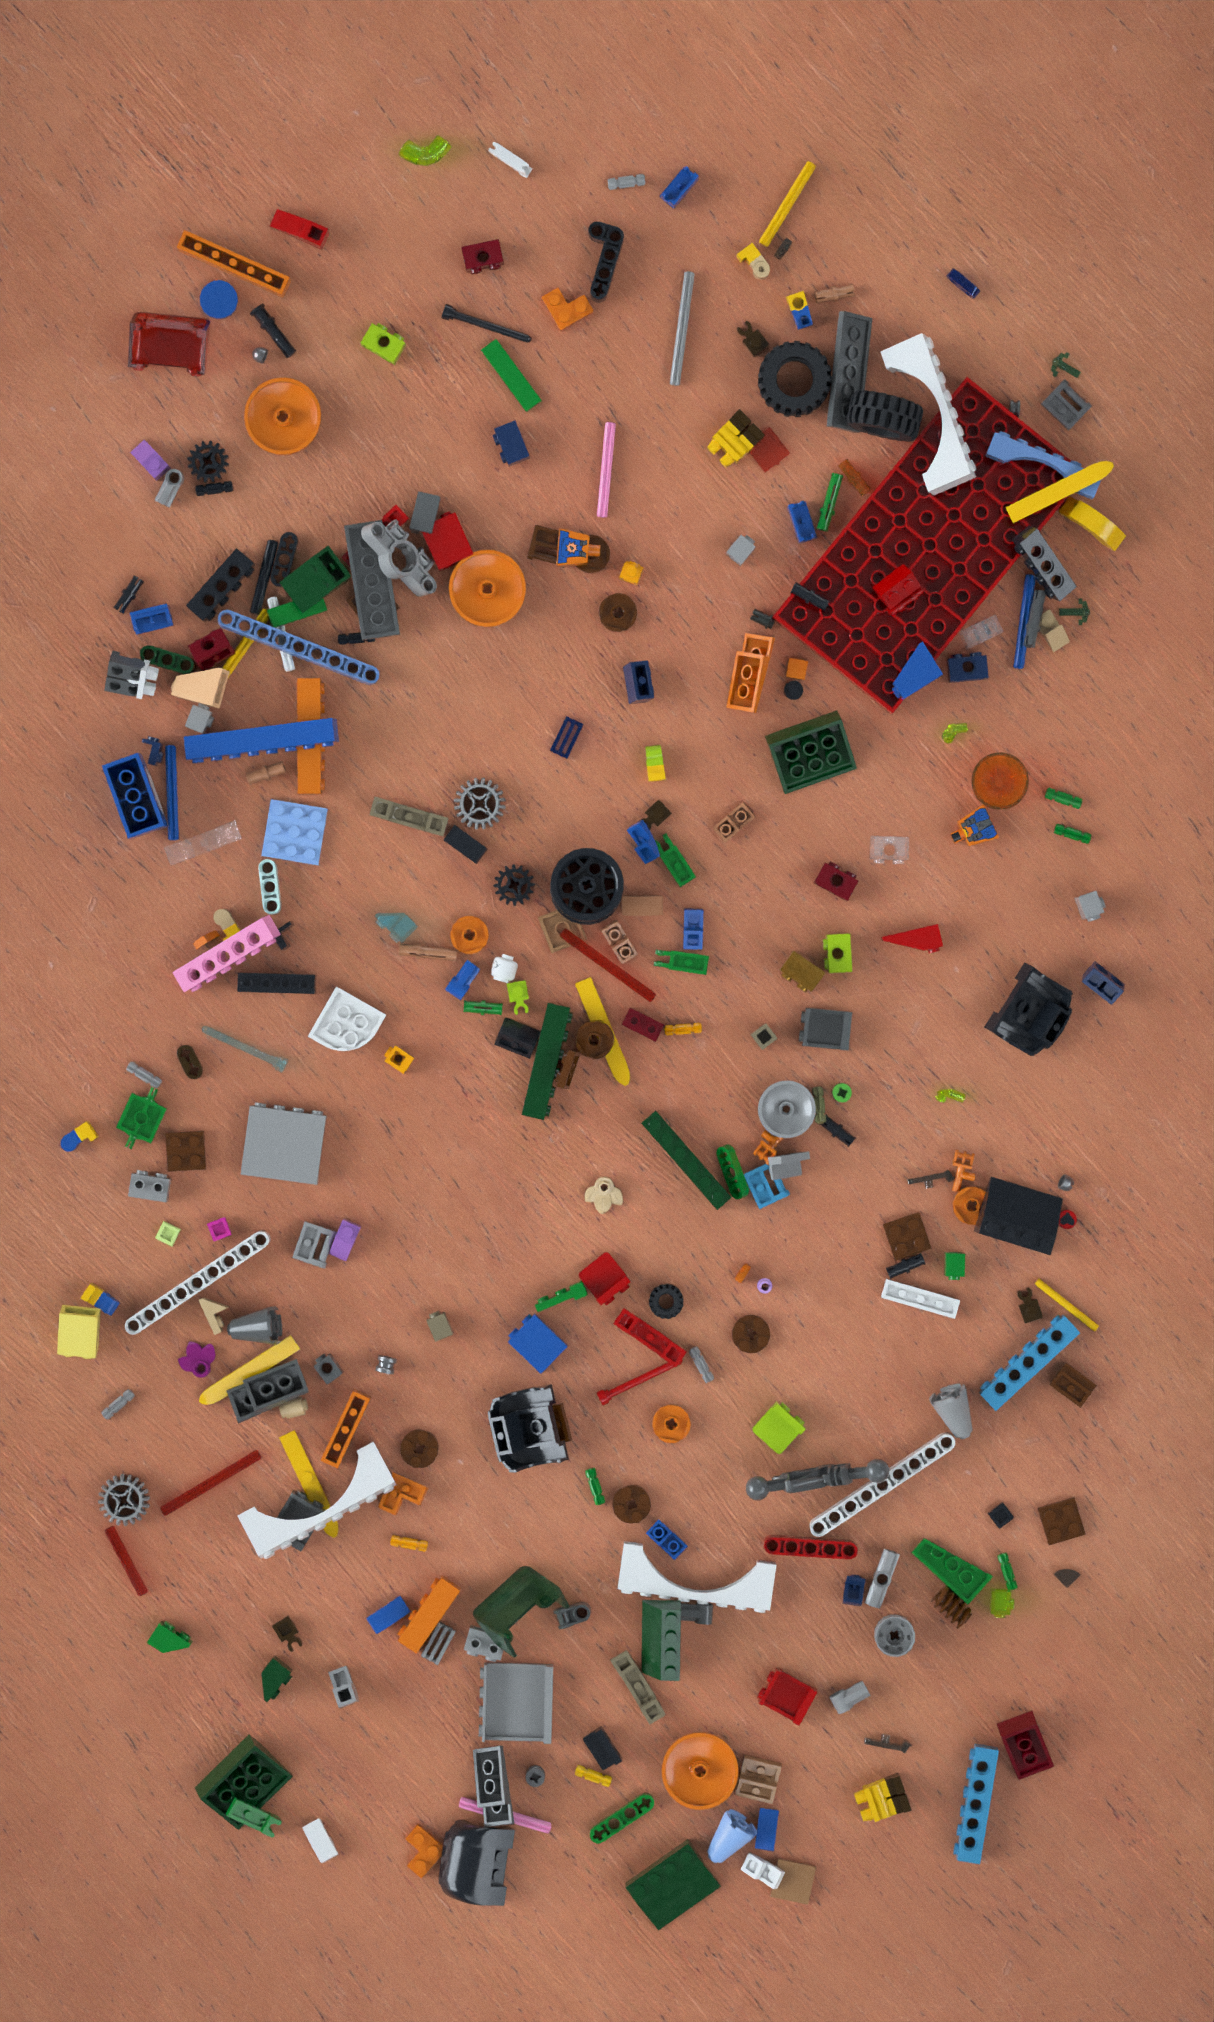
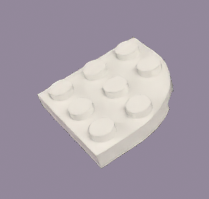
(346, 1022)

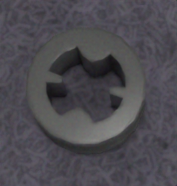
(1014, 407)

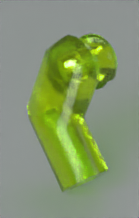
(952, 730)
(950, 1093)

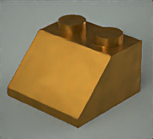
(801, 971)

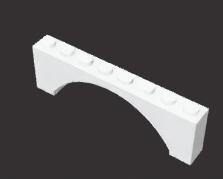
(952, 460)
(272, 1533)
(750, 1591)

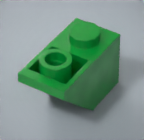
(167, 1639)

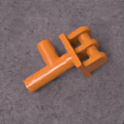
(769, 1149)
(962, 1164)

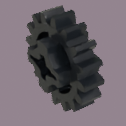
(203, 469)
(522, 881)

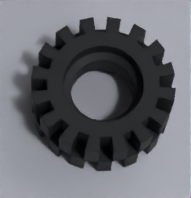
(654, 1301)

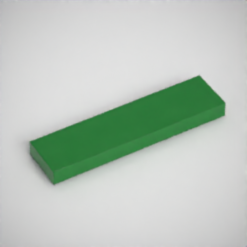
(511, 375)

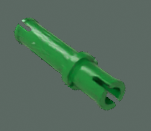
(823, 523)

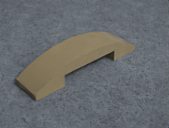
(408, 816)
(638, 1686)

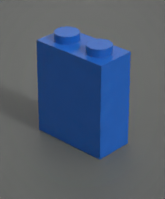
(537, 1342)

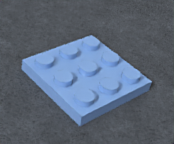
(294, 832)

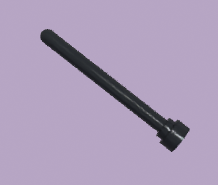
(451, 313)

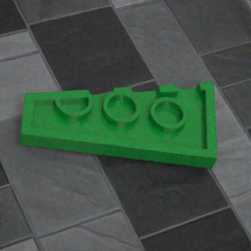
(954, 1572)

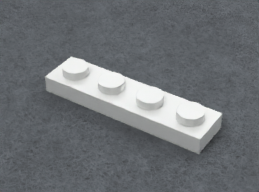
(920, 1298)

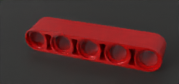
(819, 1551)

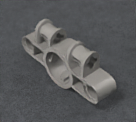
(418, 564)

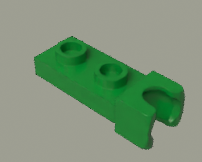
(576, 1290)
(253, 1816)

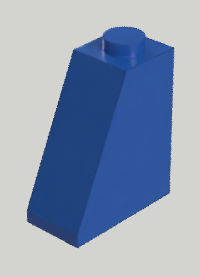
(916, 673)

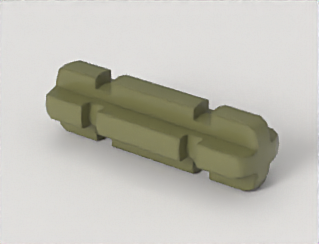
(818, 1092)

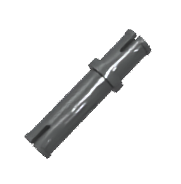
(1034, 619)

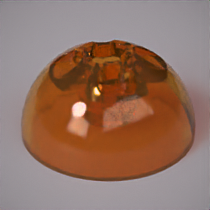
(1009, 776)

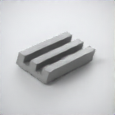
(431, 1657)

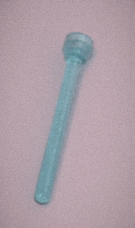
(279, 1063)

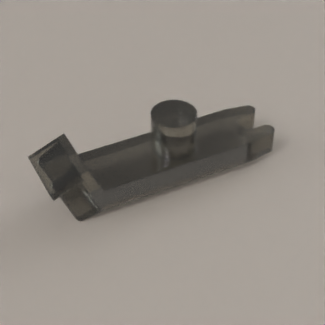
(928, 1178)
(884, 1743)

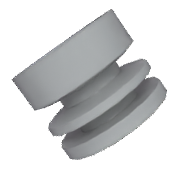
(894, 1647)

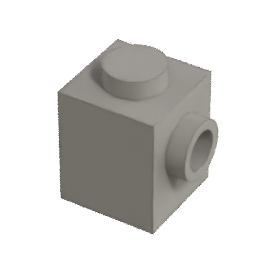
(741, 549)
(199, 718)

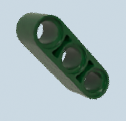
(176, 663)

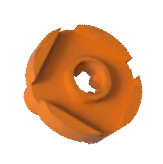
(475, 925)
(961, 1201)
(662, 1429)

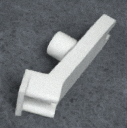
(511, 159)

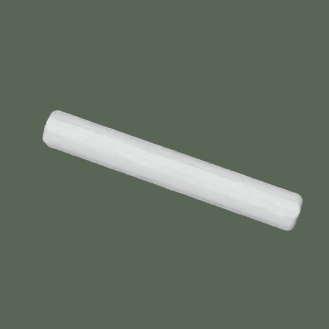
(286, 658)

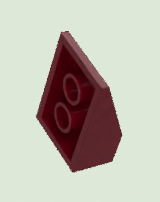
(1025, 1745)

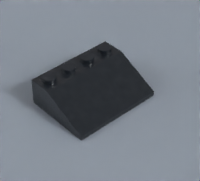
(1019, 1216)

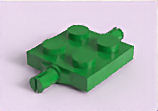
(141, 1118)

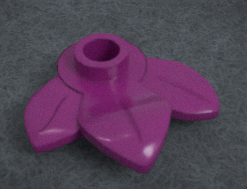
(195, 1356)

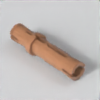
(427, 952)

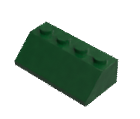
(661, 1639)

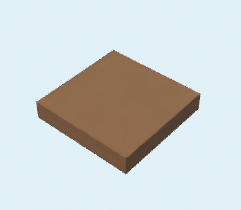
(552, 926)
(796, 1882)

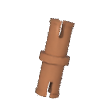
(834, 293)
(266, 772)

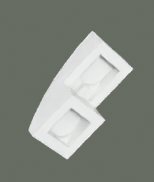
(320, 1840)
(762, 1870)

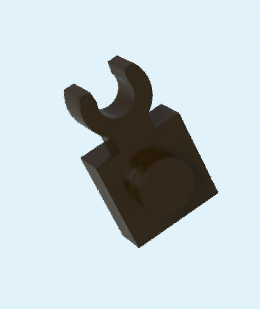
(754, 340)
(656, 814)
(1030, 1308)
(286, 1630)

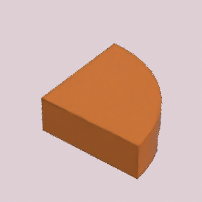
(206, 939)
(742, 1272)

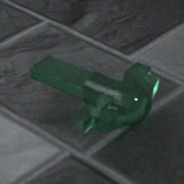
(1057, 362)
(1084, 612)

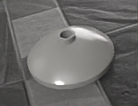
(801, 1109)

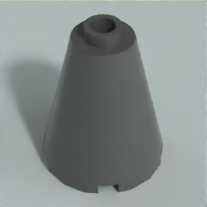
(259, 1327)

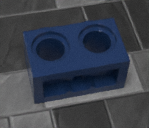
(1103, 982)

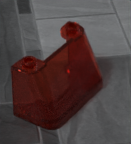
(168, 342)

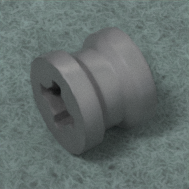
(386, 1364)
(536, 1773)

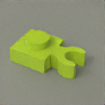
(518, 992)

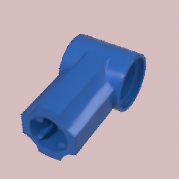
(460, 983)

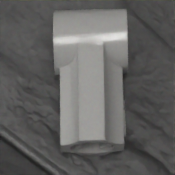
(168, 489)
(845, 1699)

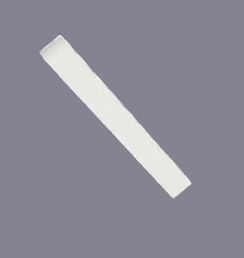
(188, 1285)
(876, 1493)

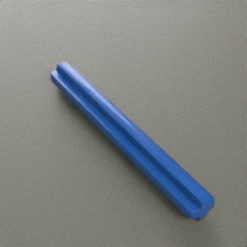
(1027, 600)
(171, 788)

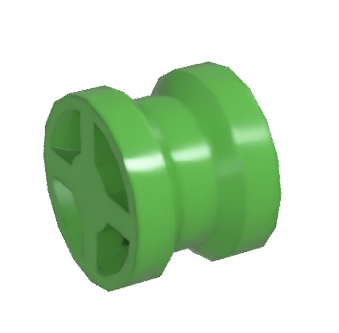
(839, 1091)

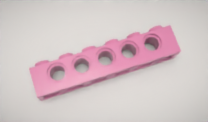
(187, 974)

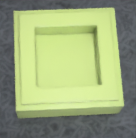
(168, 1233)

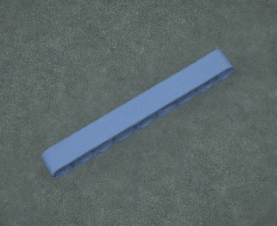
(291, 640)

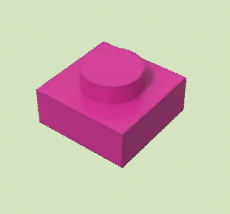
(219, 1229)

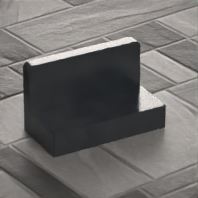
(281, 941)
(517, 1037)
(602, 1748)

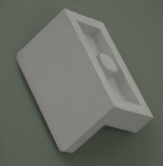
(787, 1165)

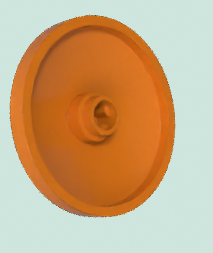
(282, 416)
(487, 588)
(699, 1770)

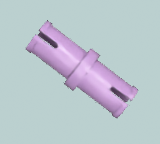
(761, 1282)

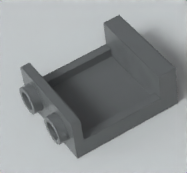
(825, 1029)
(300, 1508)

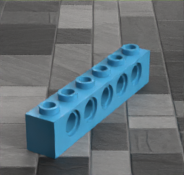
(997, 1399)
(973, 1852)

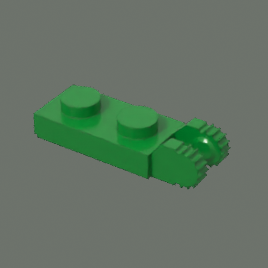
(675, 862)
(684, 962)

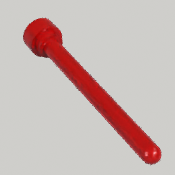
(605, 1395)

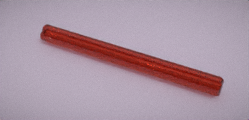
(608, 965)
(211, 1482)

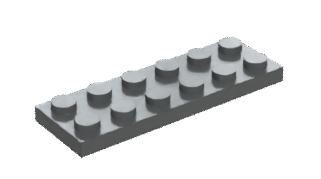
(848, 366)
(371, 587)

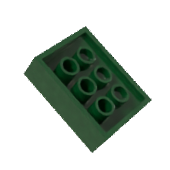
(811, 752)
(244, 1773)
(672, 1885)

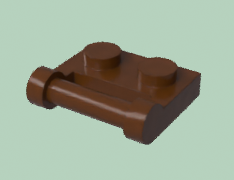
(545, 538)

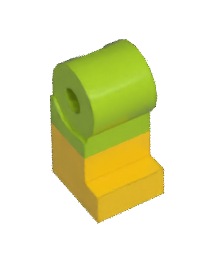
(654, 763)

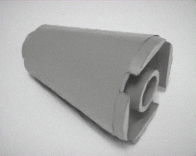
(954, 1409)

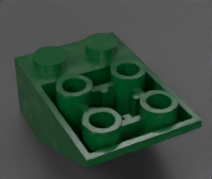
(315, 579)

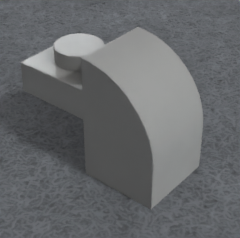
(344, 1689)

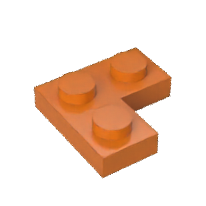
(564, 313)
(404, 1489)
(429, 1850)

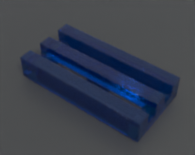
(573, 722)

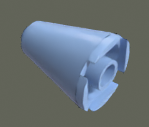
(730, 1836)

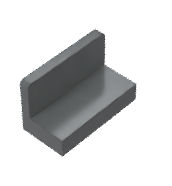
(424, 513)

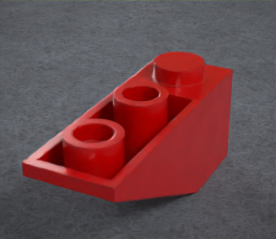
(300, 228)

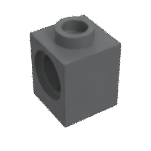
(328, 1377)

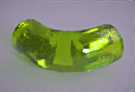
(425, 155)

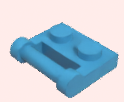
(760, 1187)

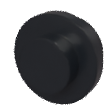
(793, 690)

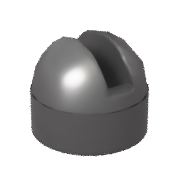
(260, 354)
(1065, 1183)

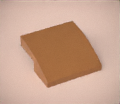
(758, 1779)

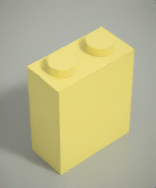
(78, 1331)

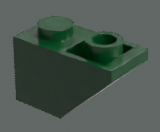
(273, 1676)

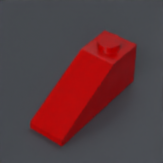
(921, 939)

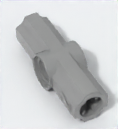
(878, 1590)

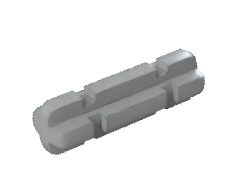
(626, 181)
(144, 1075)
(701, 1364)
(120, 1402)

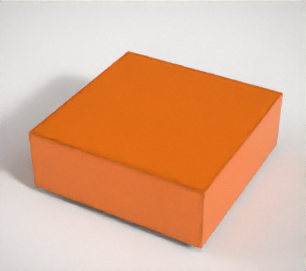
(797, 669)

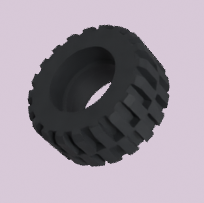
(800, 353)
(884, 415)

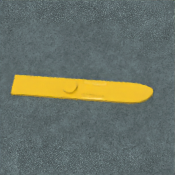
(1059, 490)
(596, 1012)
(255, 1366)
(307, 1476)

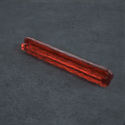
(126, 1561)

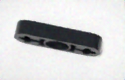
(275, 572)

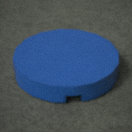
(218, 299)

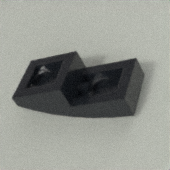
(465, 844)

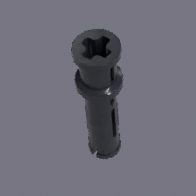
(268, 323)

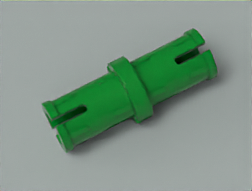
(496, 1008)

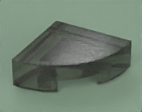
(783, 248)
(1066, 1576)

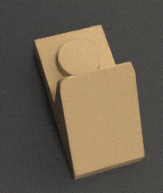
(1052, 631)
(210, 1309)

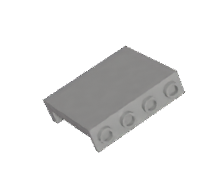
(283, 1143)
(516, 1702)

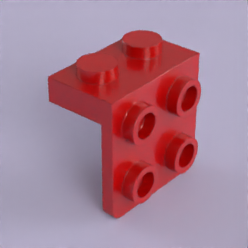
(604, 1278)

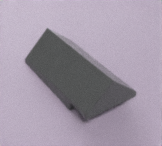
(267, 1390)
(492, 1786)

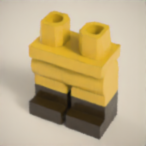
(729, 441)
(884, 1797)

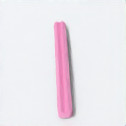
(606, 468)
(519, 1819)

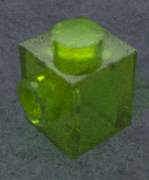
(1001, 1602)

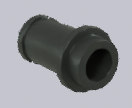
(762, 619)

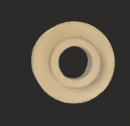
(293, 1408)

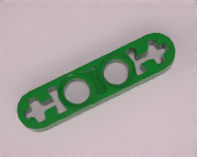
(624, 1821)

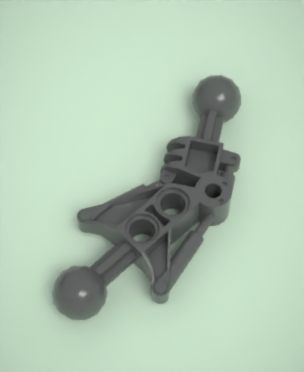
(815, 1478)

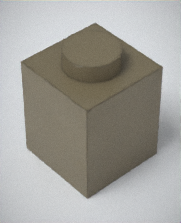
(763, 1036)
(439, 1325)

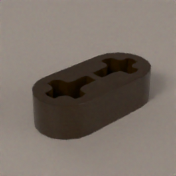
(186, 1065)

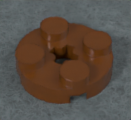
(597, 563)
(612, 603)
(595, 1028)
(745, 1343)
(414, 1458)
(626, 1494)

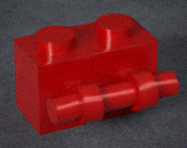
(898, 589)

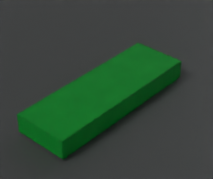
(290, 613)

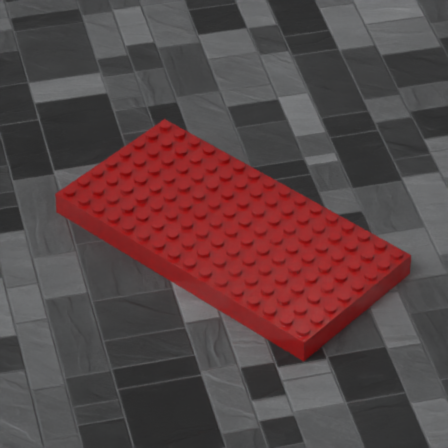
(949, 541)

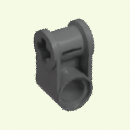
(571, 1615)

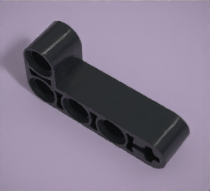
(604, 264)

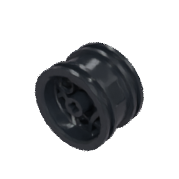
(581, 878)

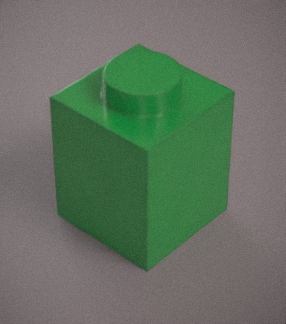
(954, 1265)

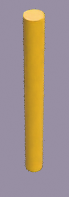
(1066, 1304)

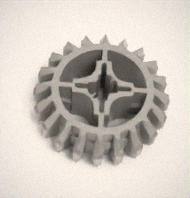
(492, 815)
(116, 1495)

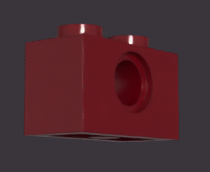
(491, 248)
(209, 657)
(824, 880)
(642, 1024)

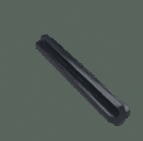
(263, 578)

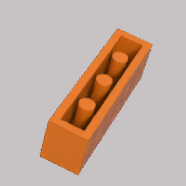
(345, 1428)
(428, 1614)

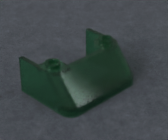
(512, 1601)

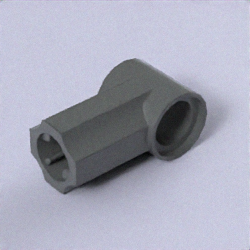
(697, 1612)

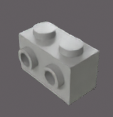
(1090, 906)
(149, 1187)
(480, 1643)

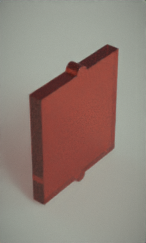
(769, 451)

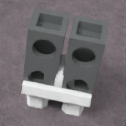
(130, 676)

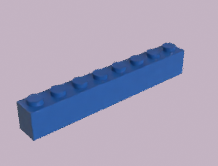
(261, 739)

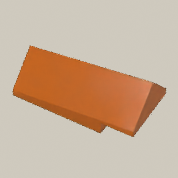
(750, 672)

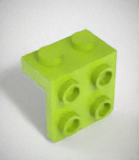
(779, 1427)

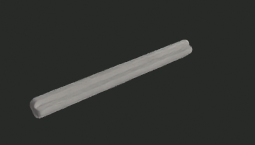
(682, 328)

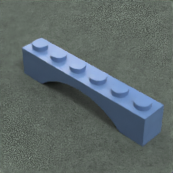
(1006, 449)

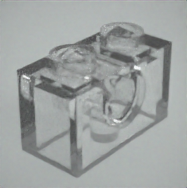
(981, 632)
(900, 845)

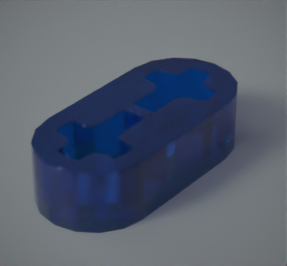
(963, 283)

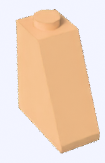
(202, 687)

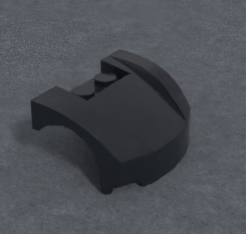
(1033, 1012)

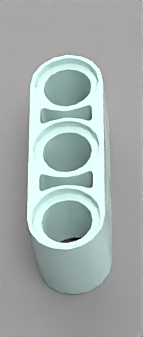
(269, 877)

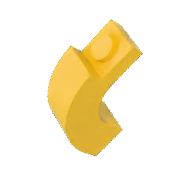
(1094, 522)

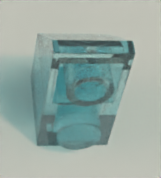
(398, 924)

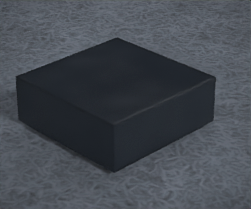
(1000, 1515)

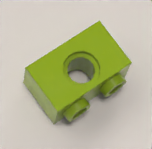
(391, 352)
(842, 942)

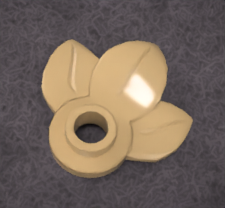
(604, 1197)

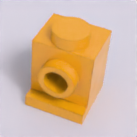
(631, 572)
(401, 1066)

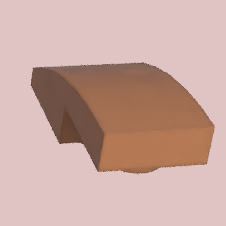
(734, 822)
(642, 905)
(619, 941)

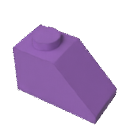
(150, 460)
(344, 1239)

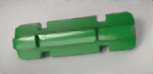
(1063, 798)
(1072, 833)
(595, 1486)
(1007, 1571)

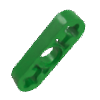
(730, 1179)

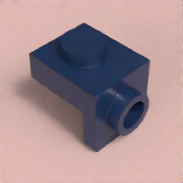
(155, 755)
(853, 1590)

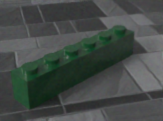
(546, 1061)
(686, 1160)

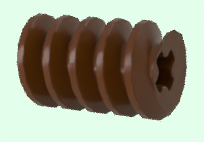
(952, 1606)

